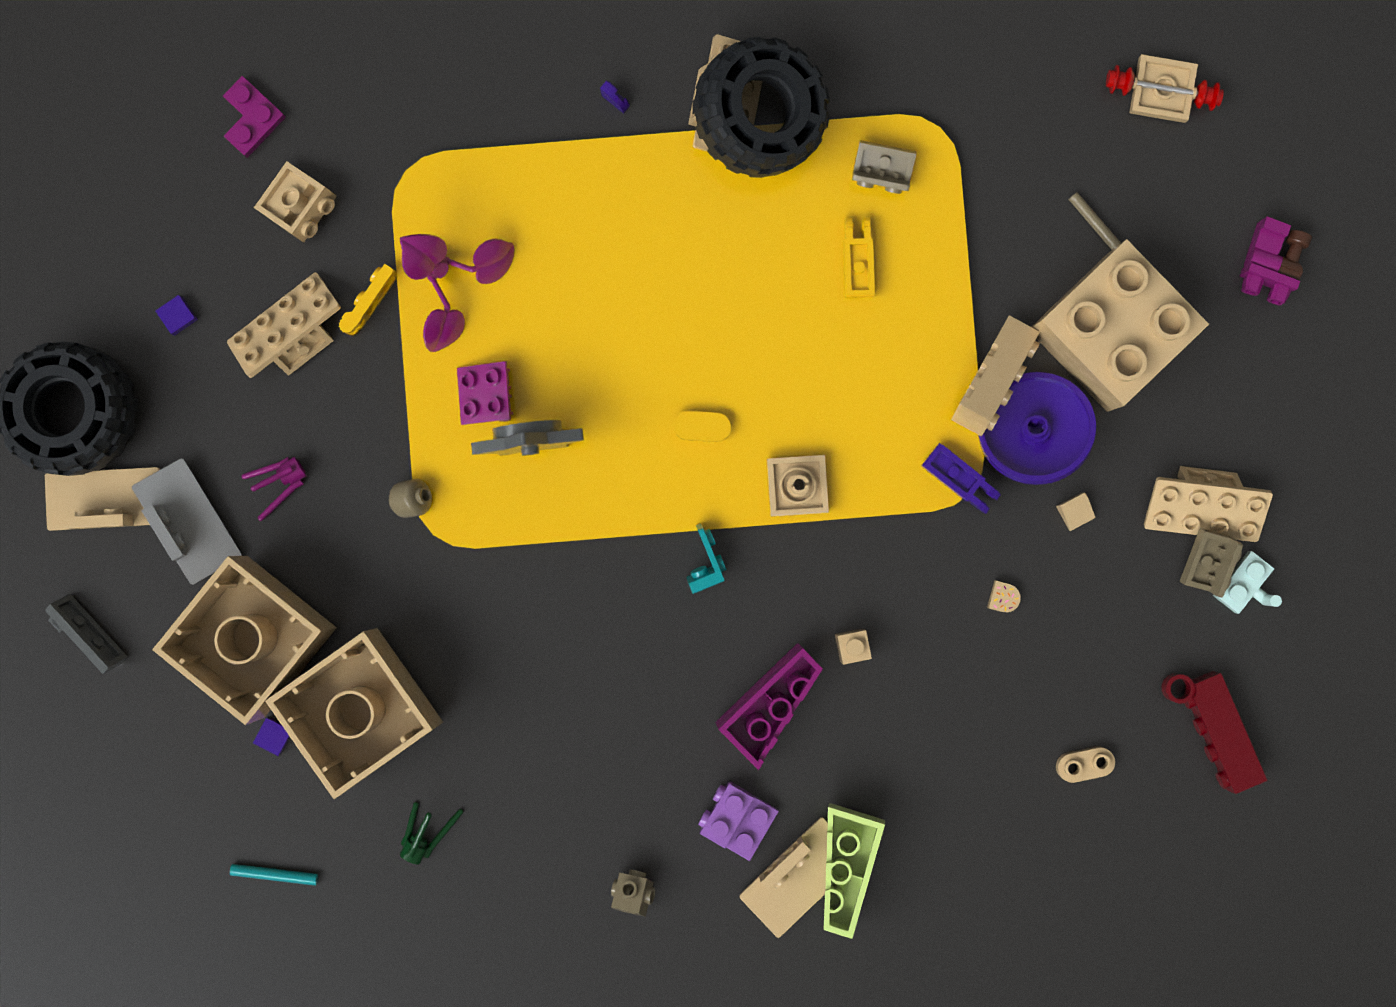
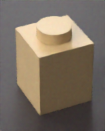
(853, 646)

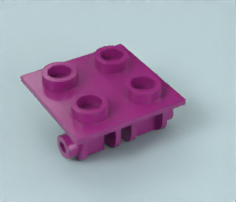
(484, 393)

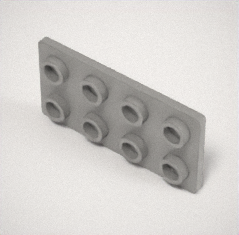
(185, 521)

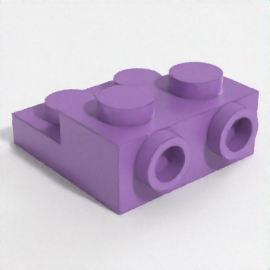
(737, 820)

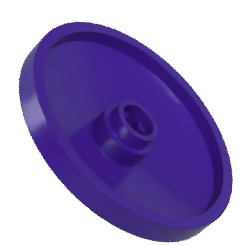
(1041, 430)

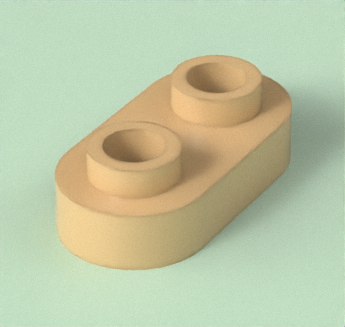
(1086, 764)

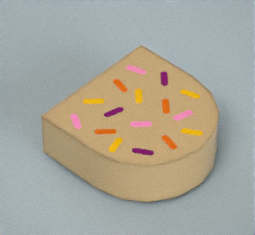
(1004, 597)

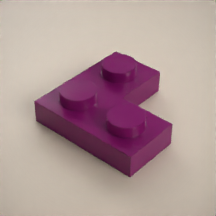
(258, 117)

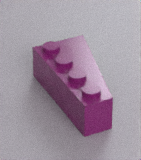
(769, 705)

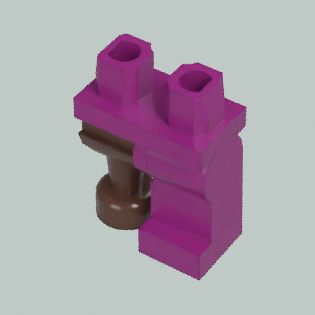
(1268, 268)

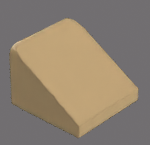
(1076, 511)

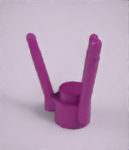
(288, 472)

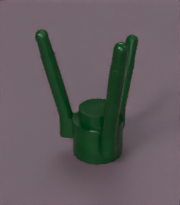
(416, 846)

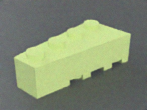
(851, 854)

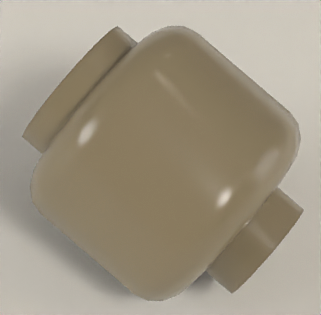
(408, 498)

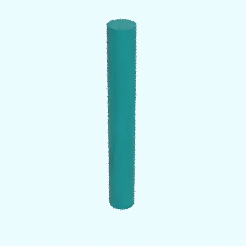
(274, 874)

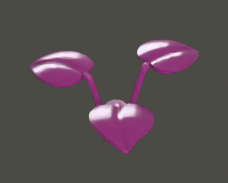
(426, 257)

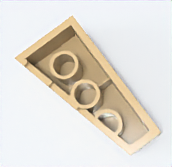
(996, 375)

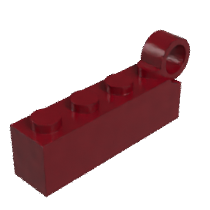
(1221, 728)

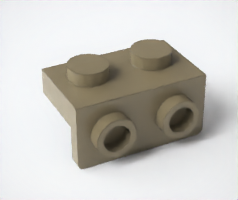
(883, 166)
(1212, 562)

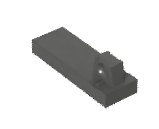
(84, 631)

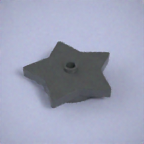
(527, 438)

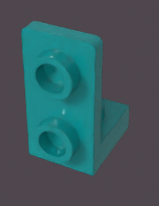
(702, 576)

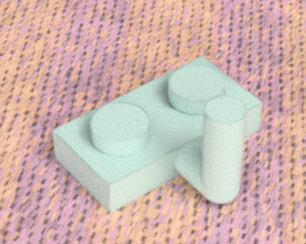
(1246, 583)

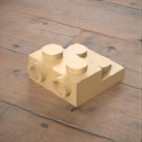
(296, 202)

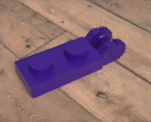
(958, 476)

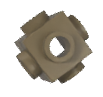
(632, 893)

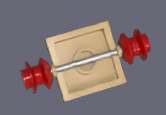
(1164, 88)

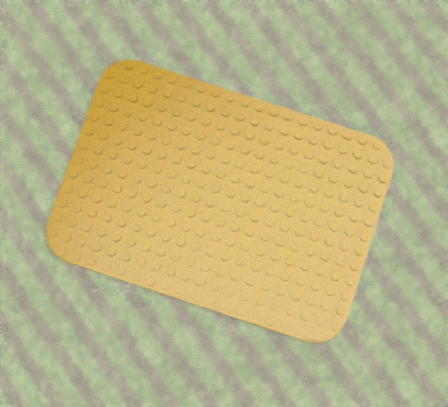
(680, 288)

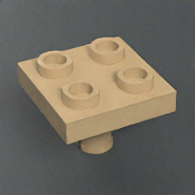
(797, 485)

